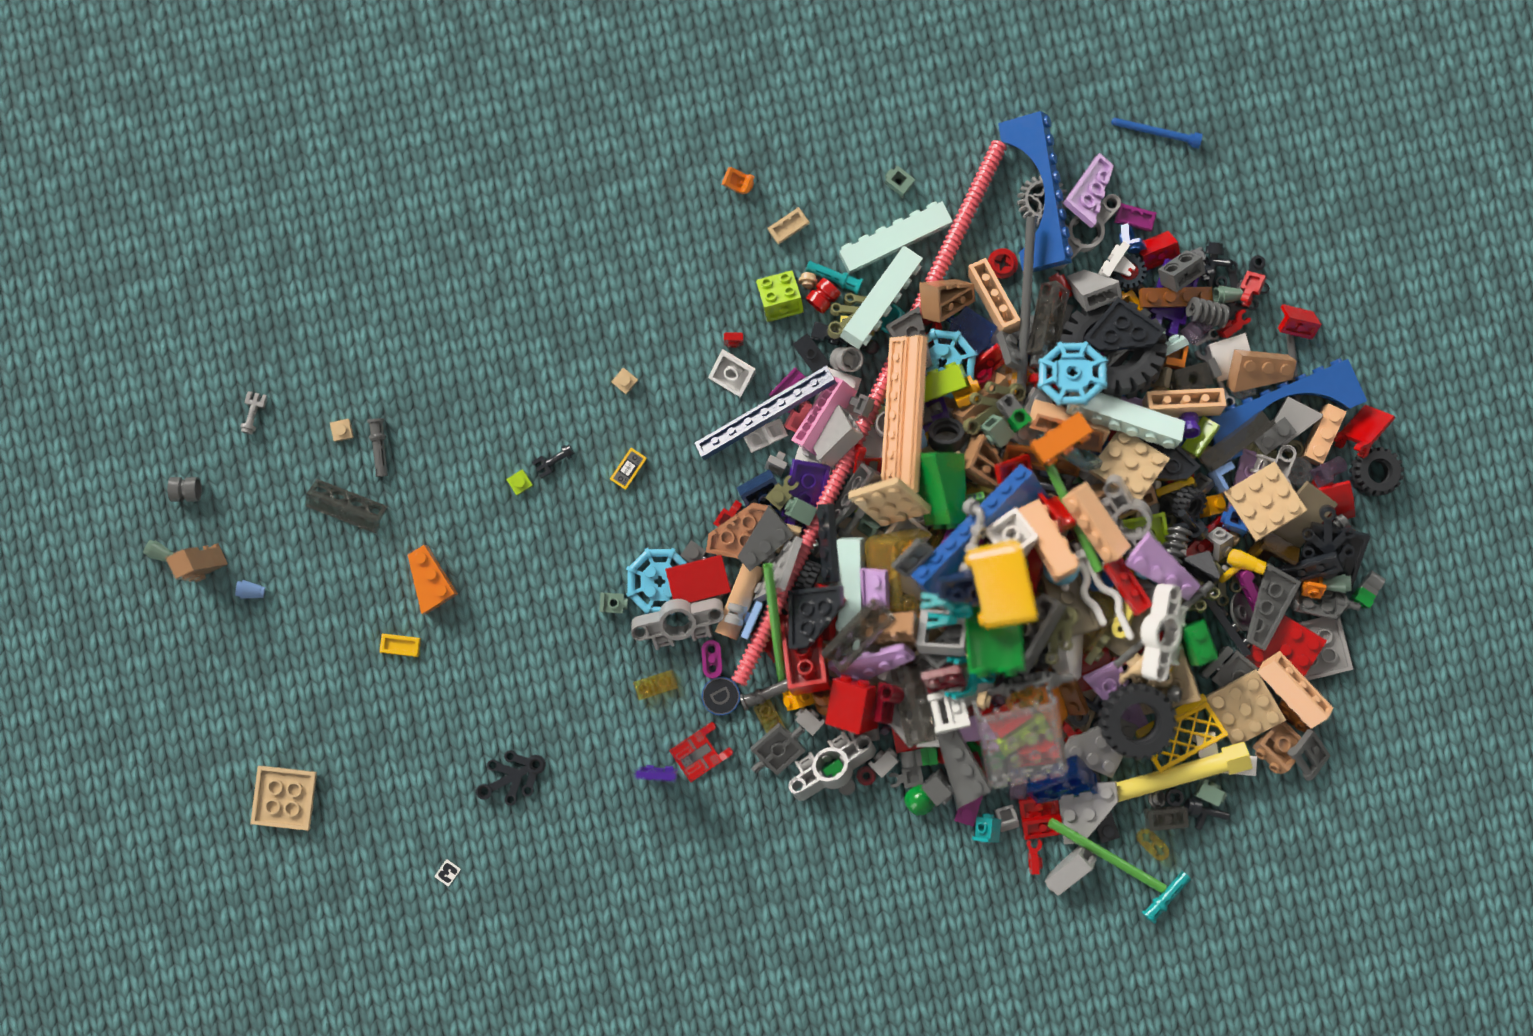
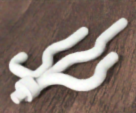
(1087, 572)

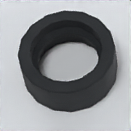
(948, 425)

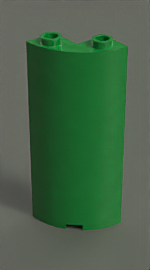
(993, 649)

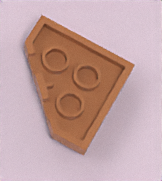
(733, 534)

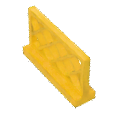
(1185, 712)

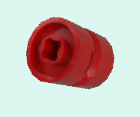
(821, 298)

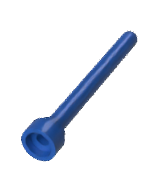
(1192, 139)

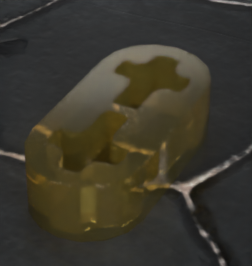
(1023, 694)
(1150, 847)

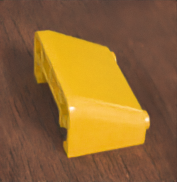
(1001, 584)

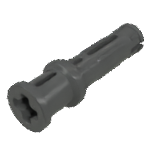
(377, 437)
(760, 695)

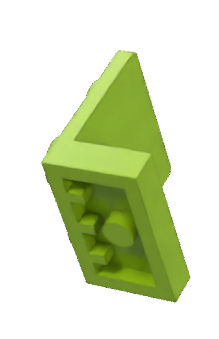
(780, 296)

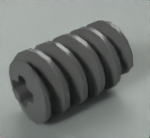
(1208, 312)
(1175, 541)

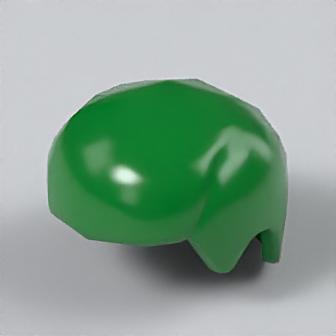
(918, 801)

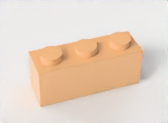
(1323, 434)

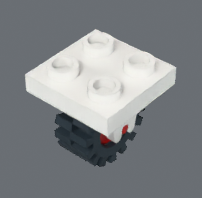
(1125, 269)

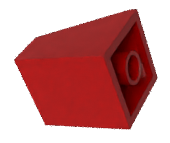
(852, 705)

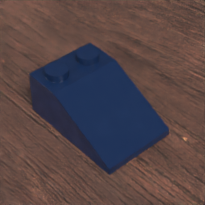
(757, 489)

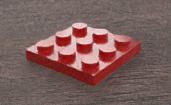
(1294, 642)

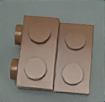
(1274, 747)

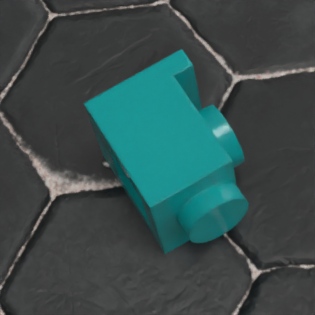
(987, 828)

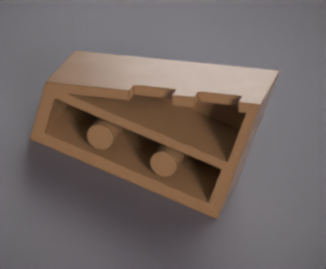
(901, 630)

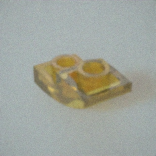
(655, 684)
(767, 715)

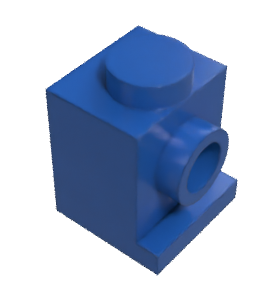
(1227, 524)

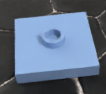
(750, 619)

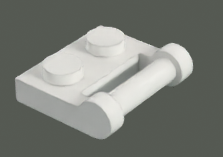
(955, 710)

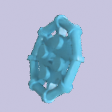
(949, 352)
(1072, 383)
(649, 576)

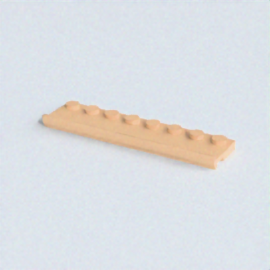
(904, 409)

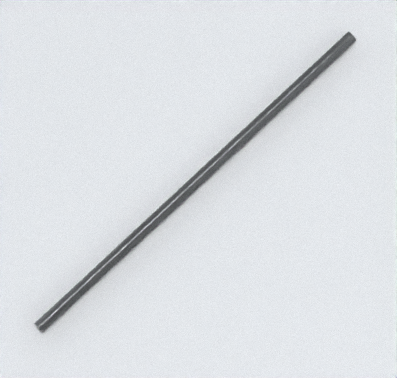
(1026, 300)

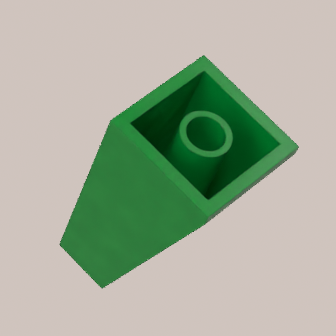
(943, 488)
(1198, 642)

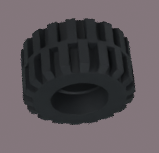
(1391, 468)

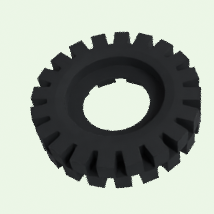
(1125, 379)

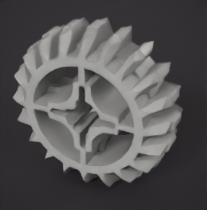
(1034, 199)

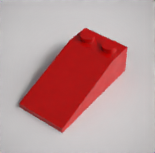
(805, 667)

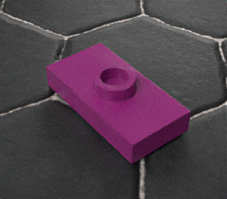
(1135, 217)

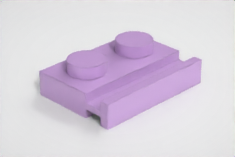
(874, 585)

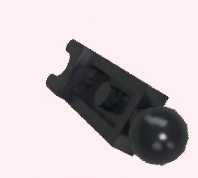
(820, 333)

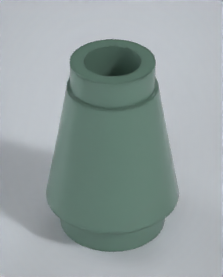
(1226, 294)
(157, 551)
(1338, 584)

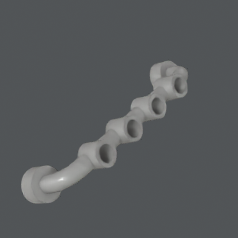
(977, 530)

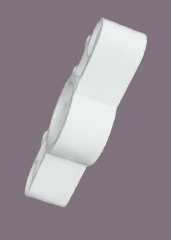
(1161, 654)

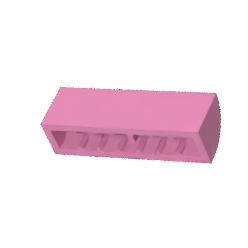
(821, 412)

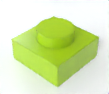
(519, 482)

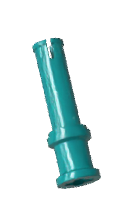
(843, 280)
(1160, 904)

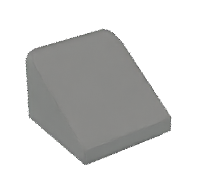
(1008, 817)

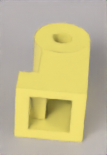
(1116, 627)

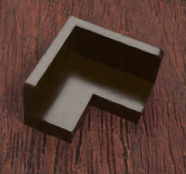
(1275, 546)

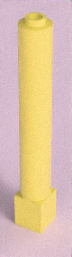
(1231, 759)

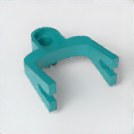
(956, 611)
(973, 681)

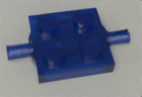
(974, 329)

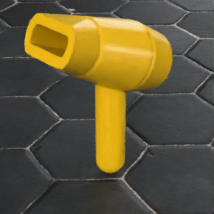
(1242, 560)

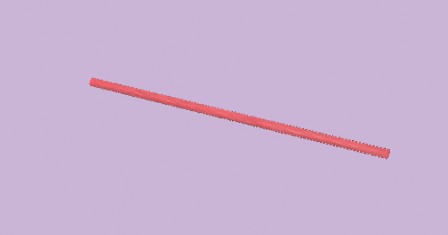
(843, 467)

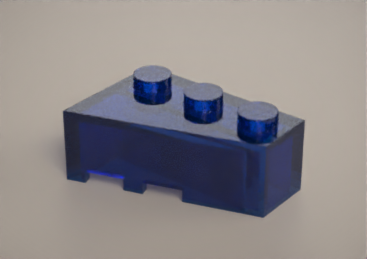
(1076, 780)

